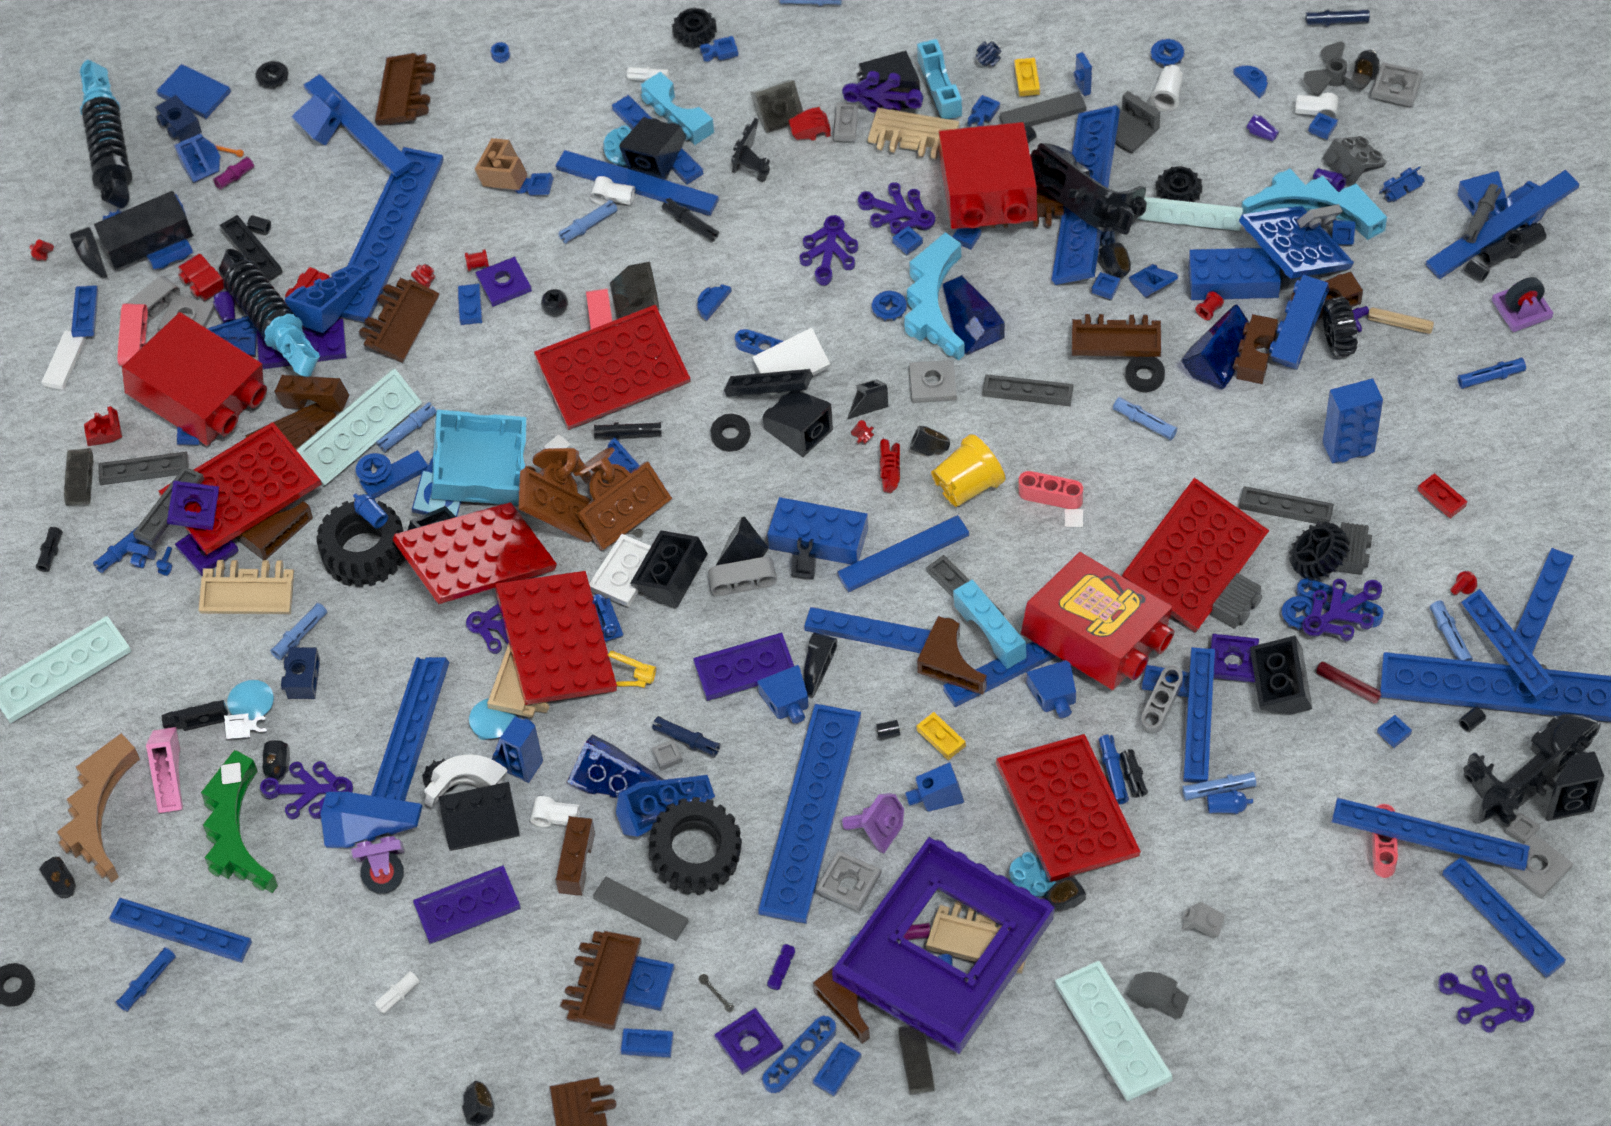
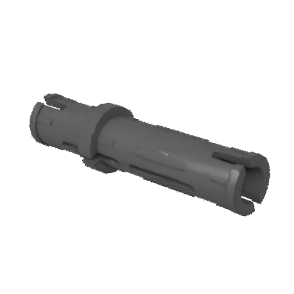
(1484, 208)

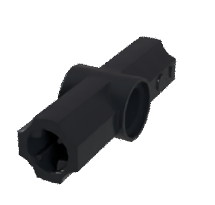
(1513, 244)

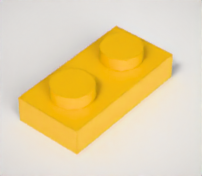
(1027, 77)
(941, 736)

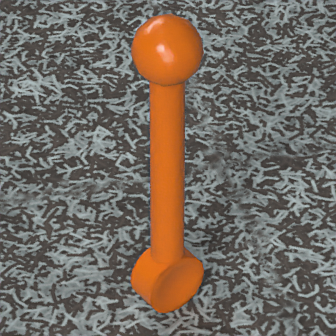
(239, 153)

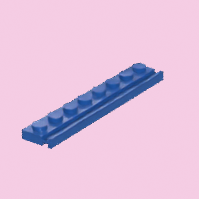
(410, 728)

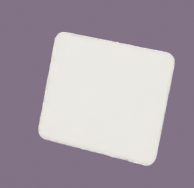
(557, 442)
(1073, 518)
(231, 773)

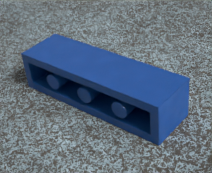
(1299, 322)

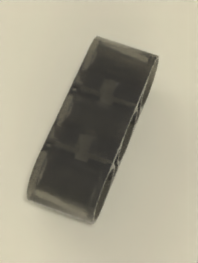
(78, 477)
(916, 1060)

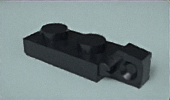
(196, 716)

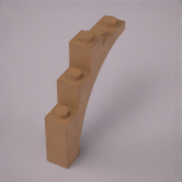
(98, 777)

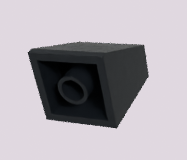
(895, 63)
(652, 147)
(799, 421)

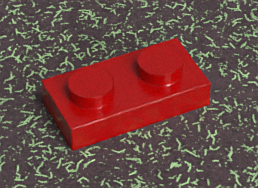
(1442, 495)

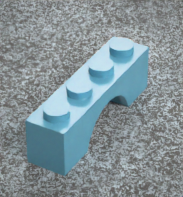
(933, 68)
(659, 93)
(1004, 639)

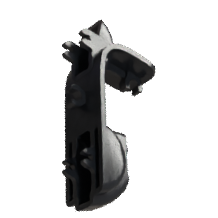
(1071, 185)
(1553, 749)

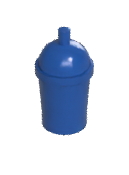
(369, 509)
(1227, 802)

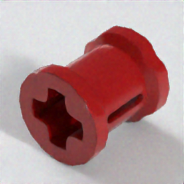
(476, 260)
(1209, 306)

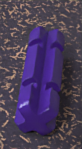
(781, 967)

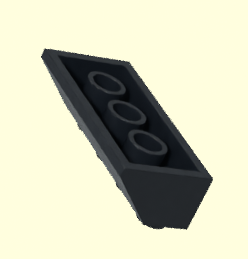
(143, 229)

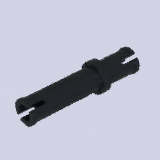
(683, 214)
(627, 430)

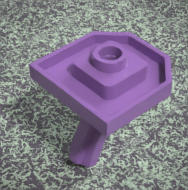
(880, 820)

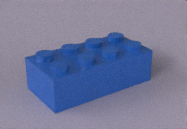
(1233, 273)
(1352, 420)
(836, 531)

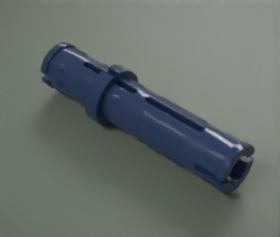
(1337, 17)
(694, 740)

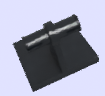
(746, 157)

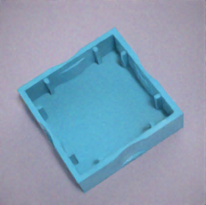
(477, 457)

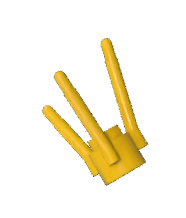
(644, 672)

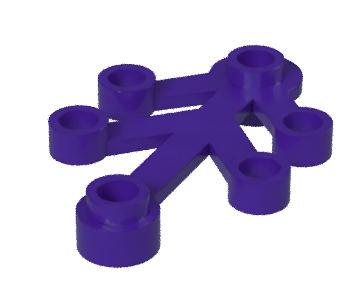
(858, 92)
(921, 218)
(828, 247)
(1340, 611)
(487, 623)
(309, 789)
(1489, 999)

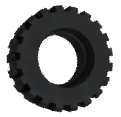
(362, 566)
(702, 817)

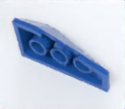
(326, 299)
(643, 802)
(357, 817)

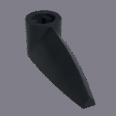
(88, 251)
(819, 656)

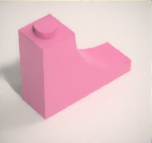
(163, 758)

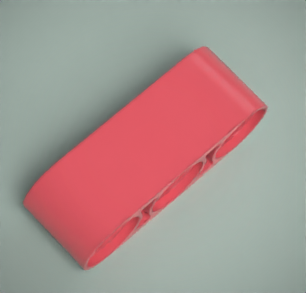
(599, 307)
(132, 331)
(1041, 485)
(1384, 851)

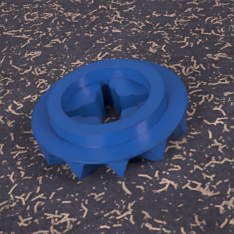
(1172, 47)
(882, 301)
(364, 468)
(1297, 604)

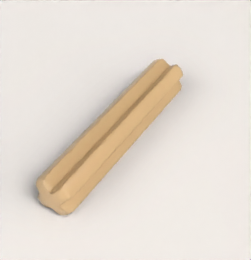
(1400, 320)

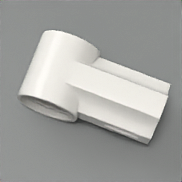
(1312, 105)
(606, 190)
(549, 812)

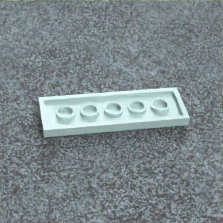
(359, 426)
(61, 668)
(1113, 1030)

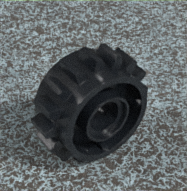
(694, 27)
(1179, 184)

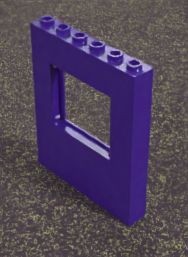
(919, 984)

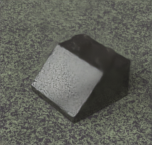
(776, 104)
(634, 289)

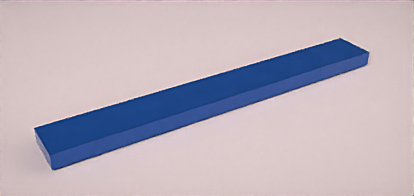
(362, 129)
(644, 184)
(1500, 224)
(1430, 834)

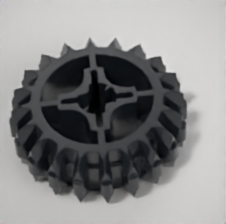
(1339, 327)
(1319, 551)

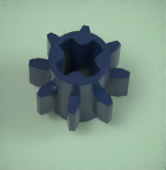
(988, 53)

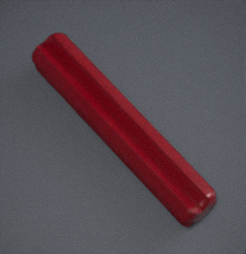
(1348, 682)

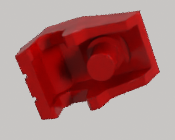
(809, 124)
(103, 428)

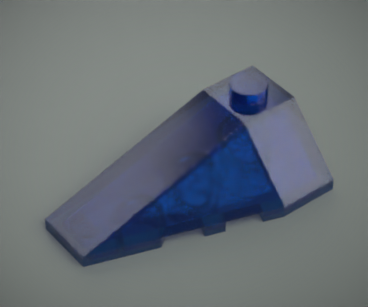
(972, 316)
(1215, 352)
(607, 769)

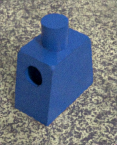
(319, 117)
(1474, 188)
(1053, 687)
(785, 694)
(936, 789)

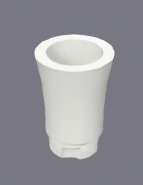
(1166, 93)

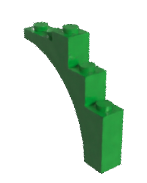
(223, 827)

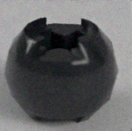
(554, 302)

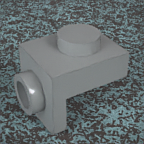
(1203, 919)

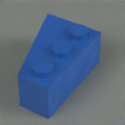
(519, 749)

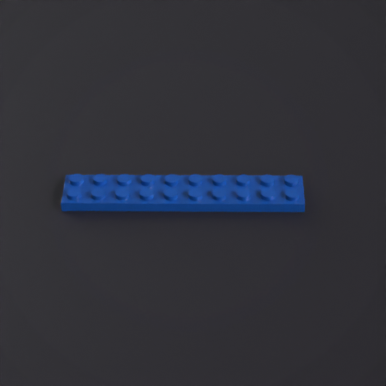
(390, 228)
(1078, 240)
(1492, 686)
(810, 814)

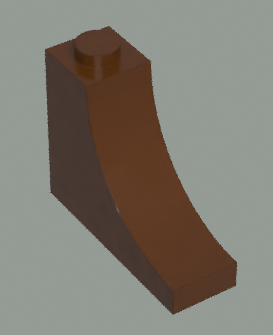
(275, 530)
(943, 660)
(842, 1004)

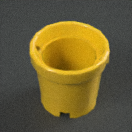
(968, 471)

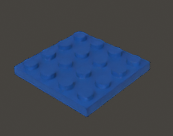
(1295, 248)

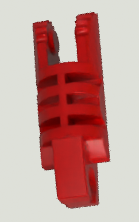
(889, 465)

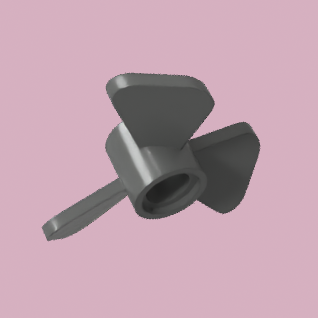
(1335, 71)

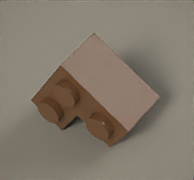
(500, 166)

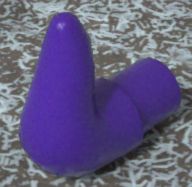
(1358, 313)

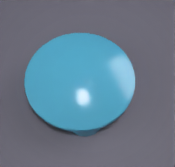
(612, 143)
(250, 698)
(488, 722)
(1029, 873)

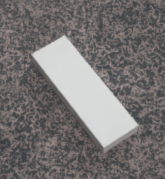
(63, 361)

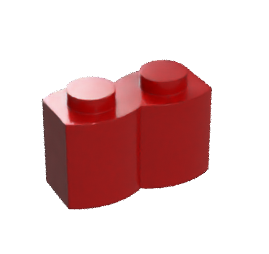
(201, 277)

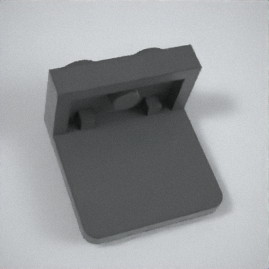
(1136, 122)
(1351, 157)

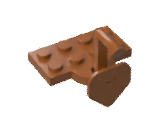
(553, 491)
(618, 497)

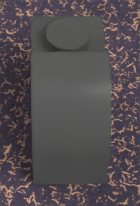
(1159, 990)

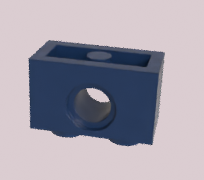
(177, 119)
(304, 684)

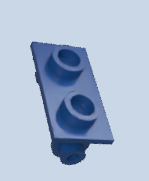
(1409, 179)
(607, 617)

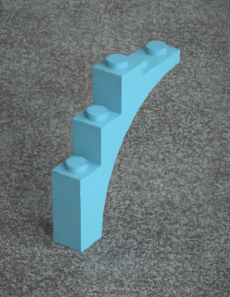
(1290, 191)
(928, 272)

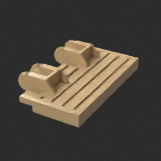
(909, 130)
(245, 591)
(507, 694)
(962, 936)

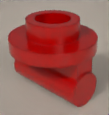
(41, 249)
(424, 275)
(862, 432)
(1465, 583)

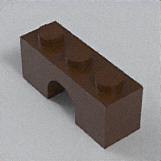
(1343, 286)
(1259, 334)
(327, 392)
(572, 864)

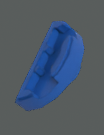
(1252, 78)
(711, 299)
(621, 456)

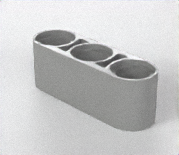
(156, 296)
(742, 576)
(1165, 688)

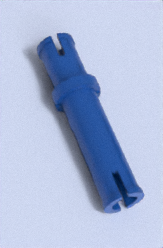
(1497, 371)
(114, 553)
(1114, 772)
(138, 987)

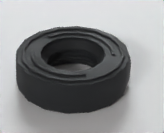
(1140, 384)
(730, 444)
(26, 989)

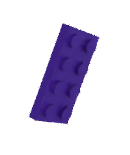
(329, 345)
(742, 665)
(466, 904)

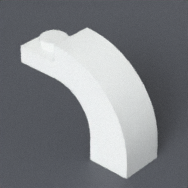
(463, 769)

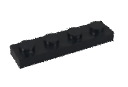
(250, 246)
(768, 382)

